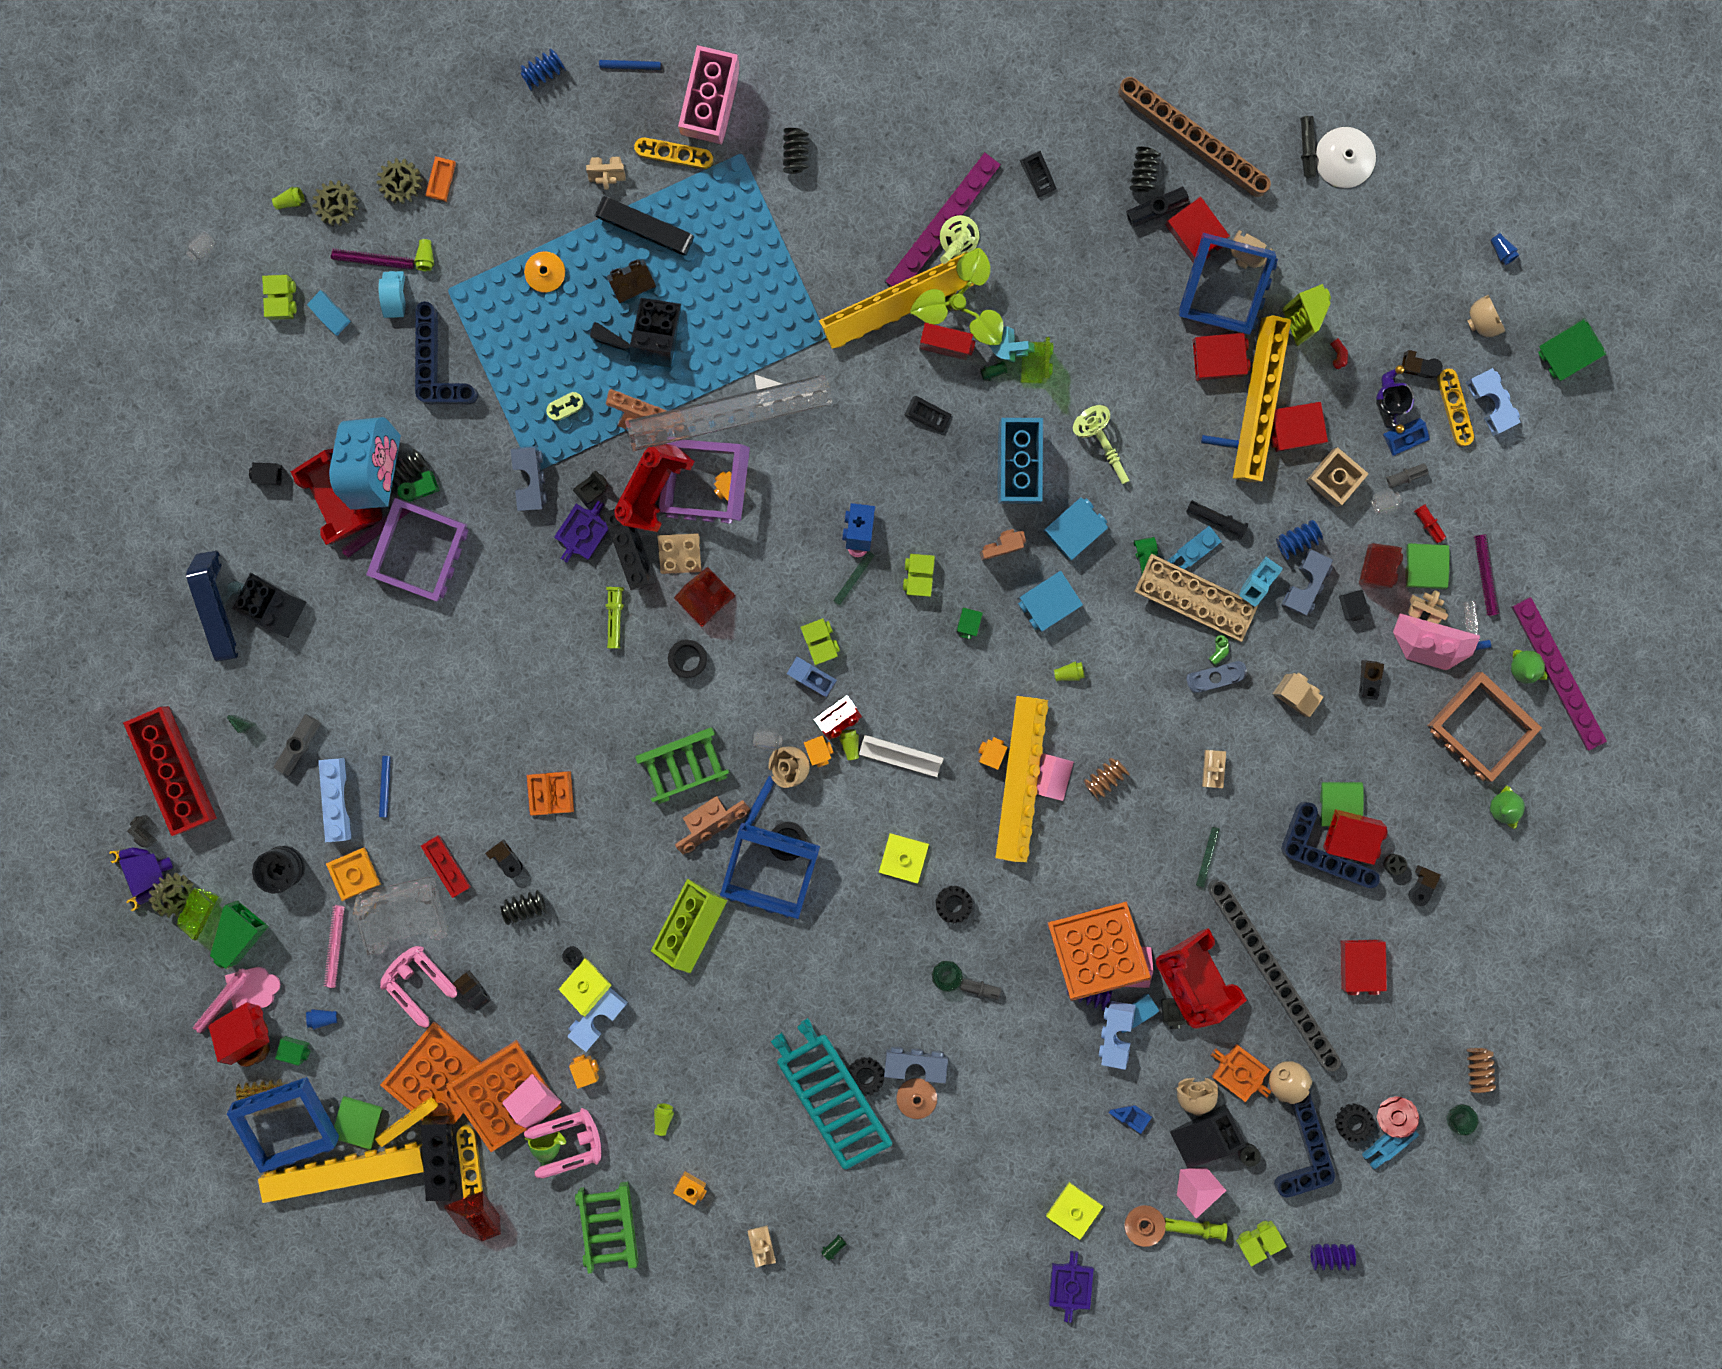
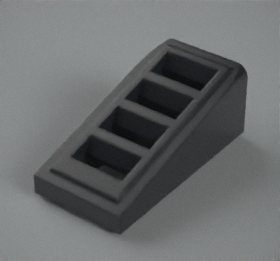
(1028, 170)
(604, 336)
(917, 416)

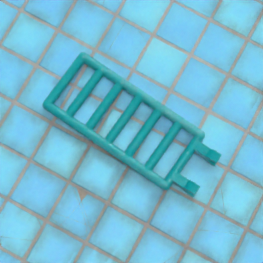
(814, 1041)

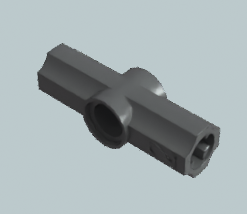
(290, 756)

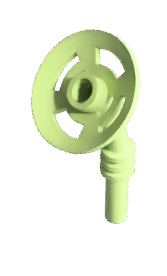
(958, 237)
(1095, 428)

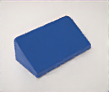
(1413, 435)

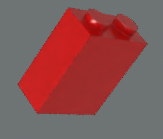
(1190, 225)
(946, 341)
(1220, 356)
(1298, 427)
(1355, 837)
(1363, 966)
(239, 1033)

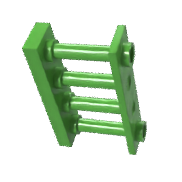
(667, 752)
(626, 1235)

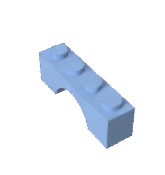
(332, 784)

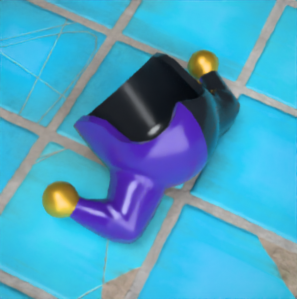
(1394, 399)

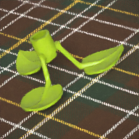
(932, 306)

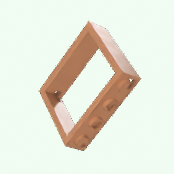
(1507, 703)

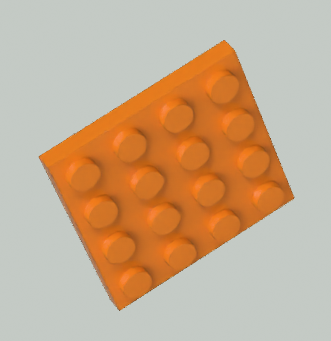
(1099, 951)
(426, 1071)
(486, 1086)

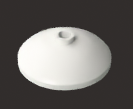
(1336, 166)

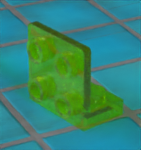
(1036, 366)
(196, 912)

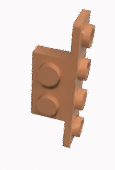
(631, 407)
(708, 821)

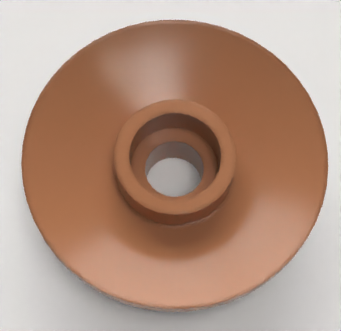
(912, 1089)
(1149, 1235)

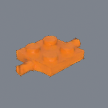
(1240, 1072)

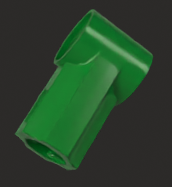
(1145, 548)

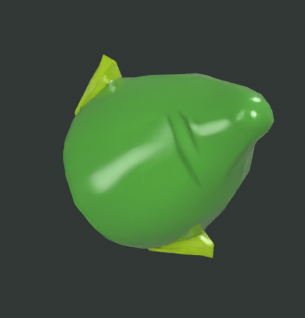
(1528, 666)
(1507, 807)
(546, 1147)

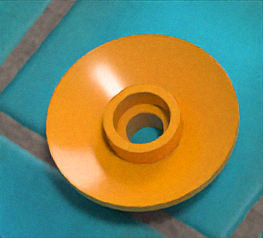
(551, 279)

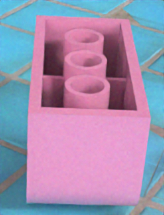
(709, 95)

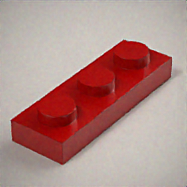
(445, 866)

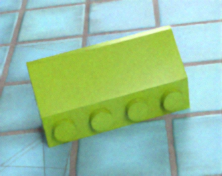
(1307, 312)
(688, 926)

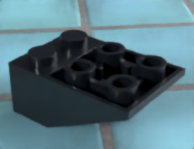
(655, 332)
(269, 605)
(1208, 1137)

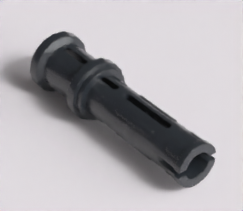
(1226, 523)

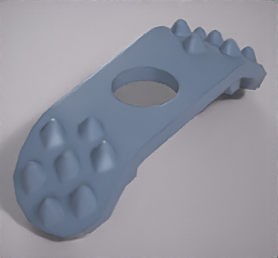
(1230, 674)

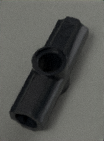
(1168, 201)

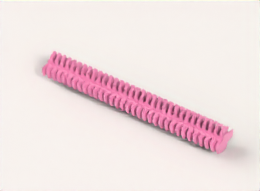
(334, 949)
(221, 1000)

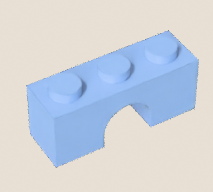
(1504, 414)
(1119, 1018)
(584, 1032)

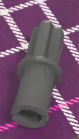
(1407, 475)
(980, 989)

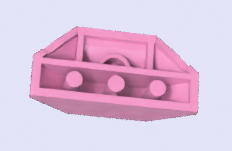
(1433, 643)

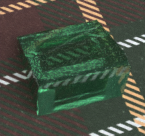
(240, 724)

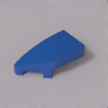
(1132, 1116)

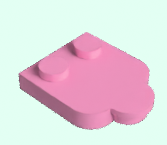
(257, 988)

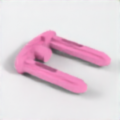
(401, 968)
(589, 1136)

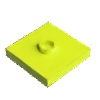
(903, 858)
(585, 987)
(1074, 1211)

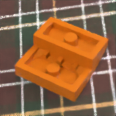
(550, 793)

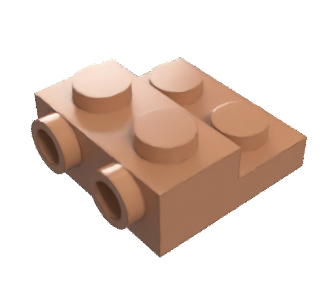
(1008, 542)

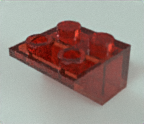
(1381, 566)
(704, 596)
(475, 1216)

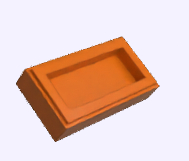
(440, 178)

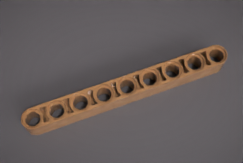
(1190, 127)

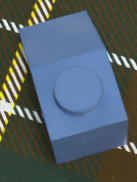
(811, 676)

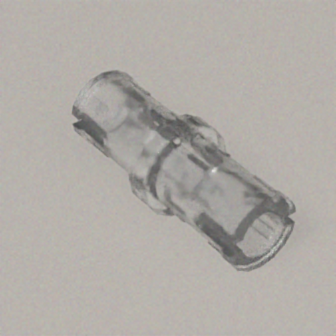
(1471, 618)

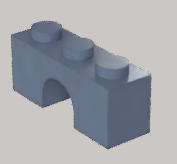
(529, 460)
(1316, 567)
(898, 1061)

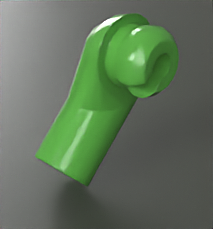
(1222, 649)

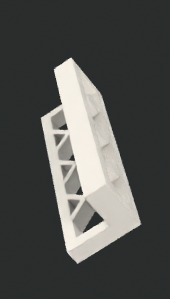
(900, 755)

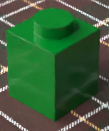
(969, 623)
(292, 1051)

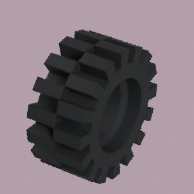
(960, 915)
(875, 1067)
(1363, 1131)

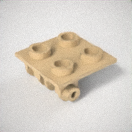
(679, 553)

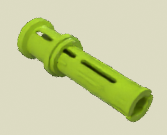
(614, 611)
(1204, 1229)

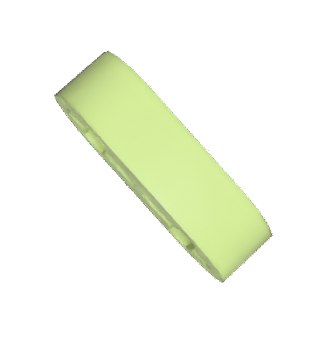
(567, 411)

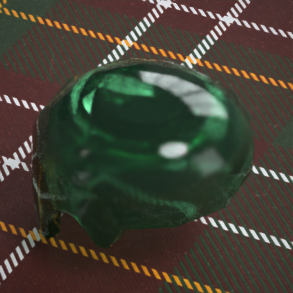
(948, 982)
(1464, 1125)

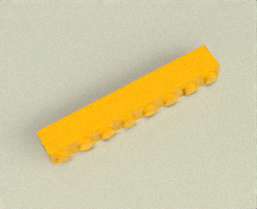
(889, 304)
(1261, 399)
(1021, 779)
(341, 1173)

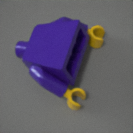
(141, 872)

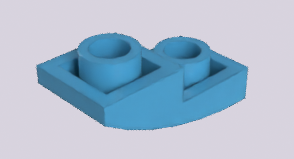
(328, 312)
(1144, 1010)

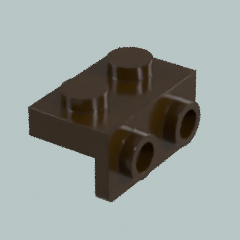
(631, 280)

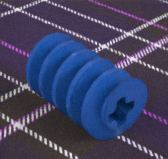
(541, 69)
(1299, 538)

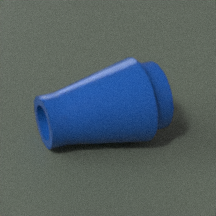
(1505, 250)
(320, 1018)

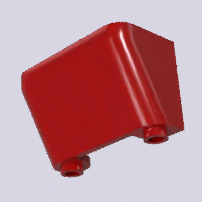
(637, 503)
(338, 516)
(1197, 982)

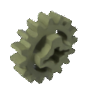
(408, 180)
(340, 195)
(171, 893)

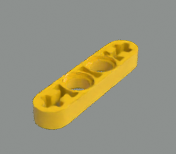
(674, 149)
(1459, 406)
(406, 1121)
(465, 1164)

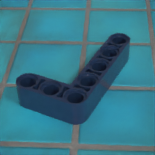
(431, 363)
(202, 584)
(1320, 856)
(1311, 1146)

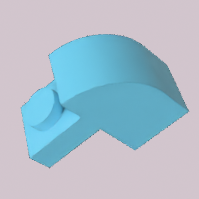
(391, 294)
(1008, 346)
(1259, 581)

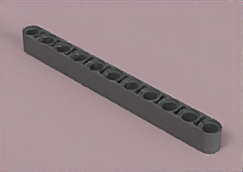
(1280, 982)

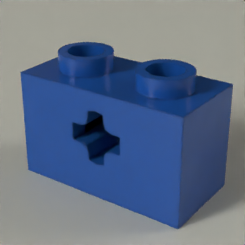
(860, 527)

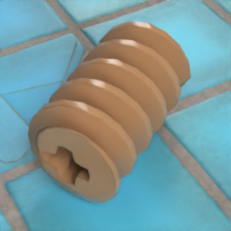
(1106, 778)
(1482, 1070)

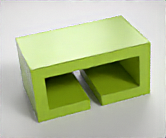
(280, 297)
(920, 574)
(819, 641)
(1259, 1241)

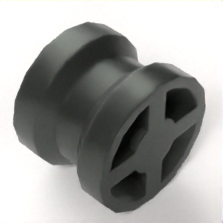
(1399, 864)
(1247, 1152)

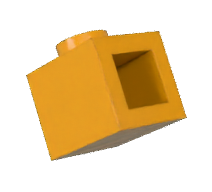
(723, 485)
(818, 751)
(992, 752)
(584, 1070)
(690, 1188)

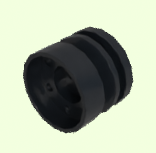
(270, 878)

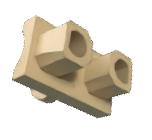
(605, 173)
(1435, 612)
(1214, 769)
(761, 1246)

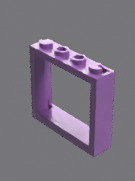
(737, 484)
(386, 536)

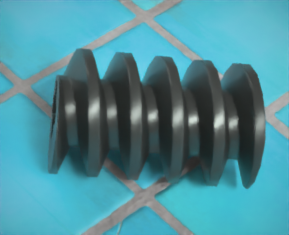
(794, 150)
(1144, 169)
(408, 467)
(523, 908)

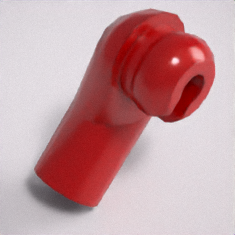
(1342, 354)

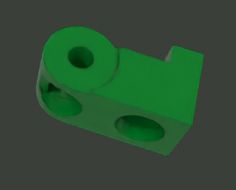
(419, 488)

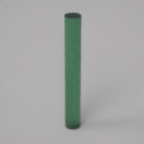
(854, 577)
(1207, 856)

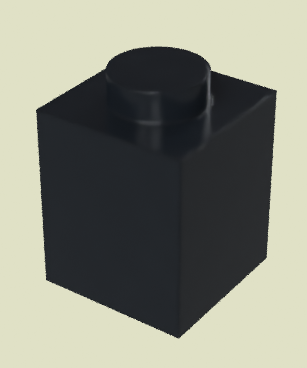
(265, 473)
(1354, 605)

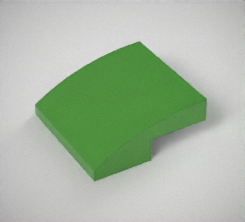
(1427, 566)
(1340, 796)
(357, 1122)

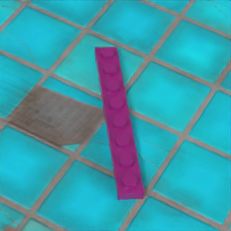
(955, 205)
(1559, 674)

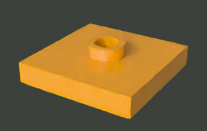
(353, 874)

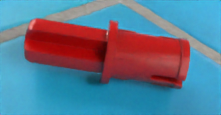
(1430, 523)

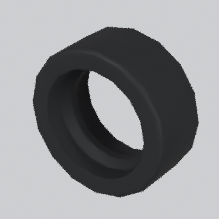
(672, 661)
(792, 826)

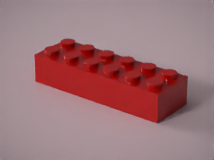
(170, 770)

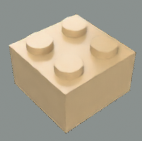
(1337, 477)

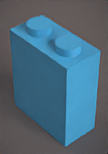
(1076, 528)
(1049, 602)

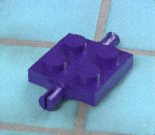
(582, 531)
(1071, 1286)

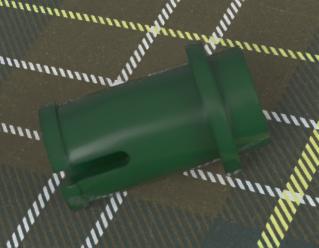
(993, 370)
(833, 1248)

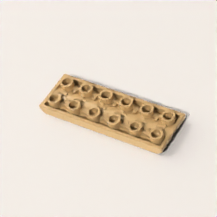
(1195, 598)

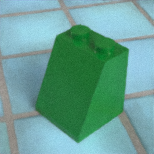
(1571, 350)
(235, 934)

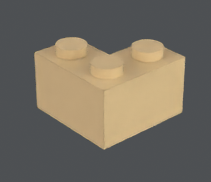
(1298, 693)

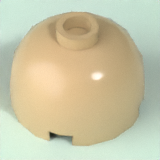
(1246, 259)
(1485, 318)
(789, 766)
(1290, 1082)
(1197, 1096)

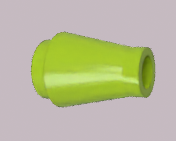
(290, 198)
(424, 256)
(1070, 672)
(850, 741)
(662, 1117)

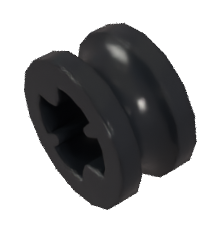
(567, 951)

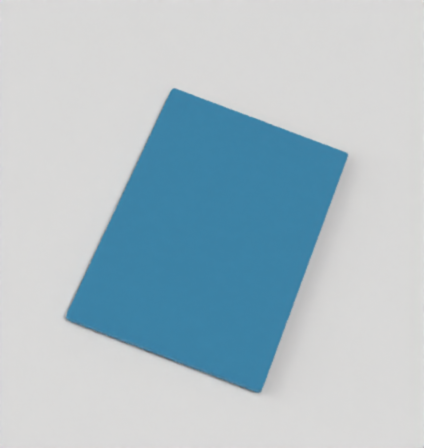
(736, 314)

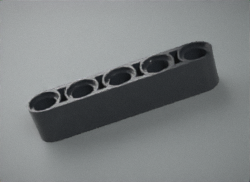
(644, 226)

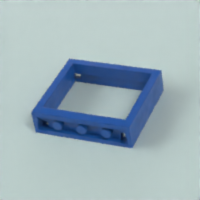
(1258, 300)
(779, 842)
(300, 1088)

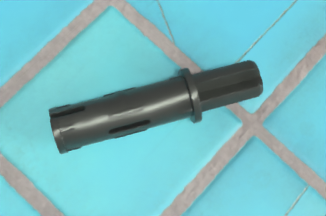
(1308, 146)

